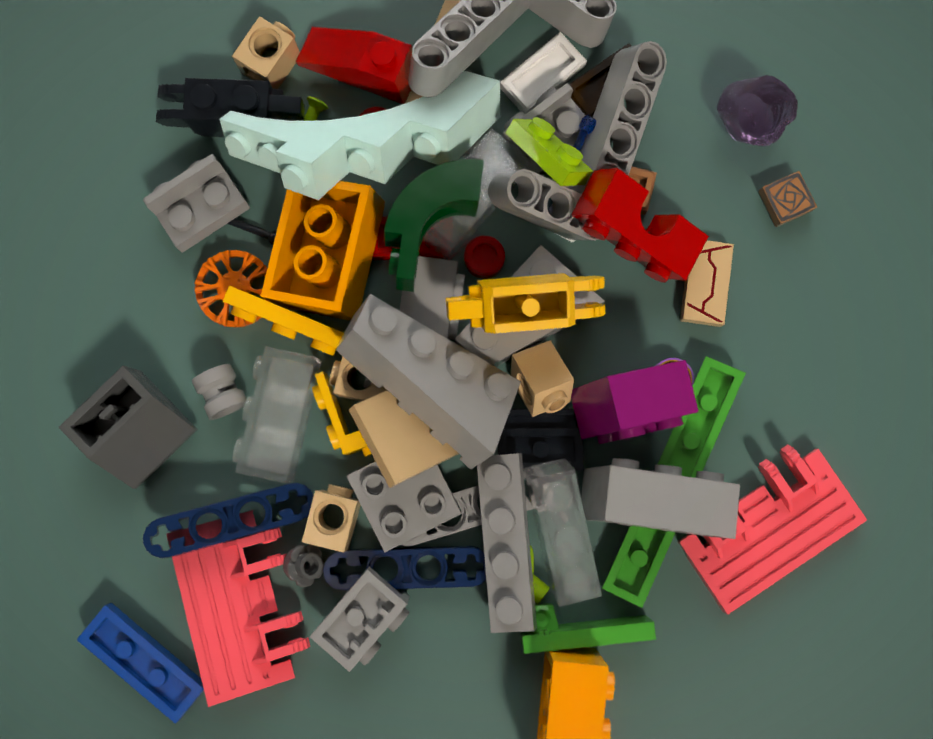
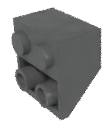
(128, 427)

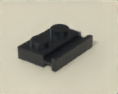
(543, 437)

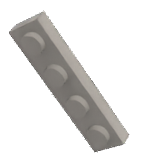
(506, 544)

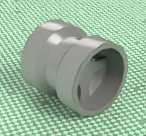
(219, 391)

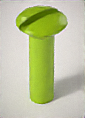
(315, 108)

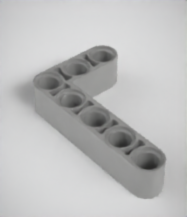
(476, 24)
(613, 121)

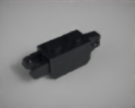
(211, 99)

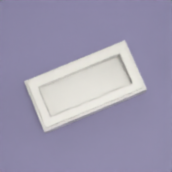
(546, 68)

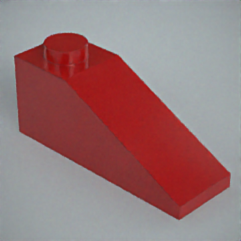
(359, 59)

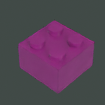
(634, 402)

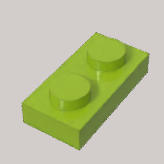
(556, 158)

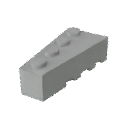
(432, 377)

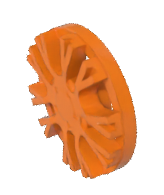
(232, 278)

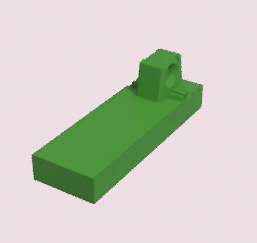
(555, 636)

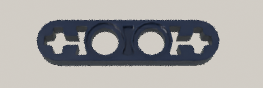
(232, 525)
(407, 561)

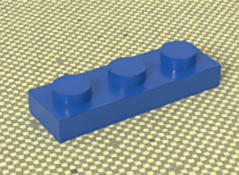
(142, 662)

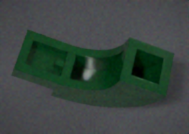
(429, 198)

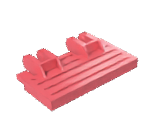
(775, 531)
(226, 610)

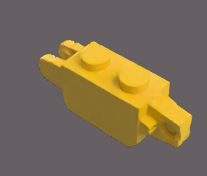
(526, 303)

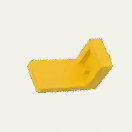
(338, 430)

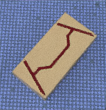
(708, 286)

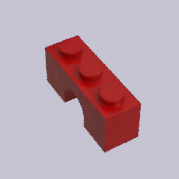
(612, 213)

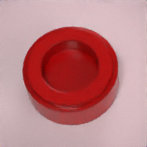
(484, 257)

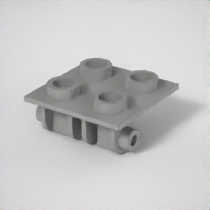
(405, 509)

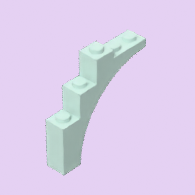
(372, 145)

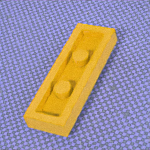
(284, 321)

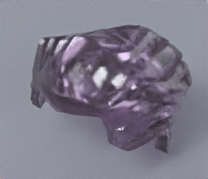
(757, 109)

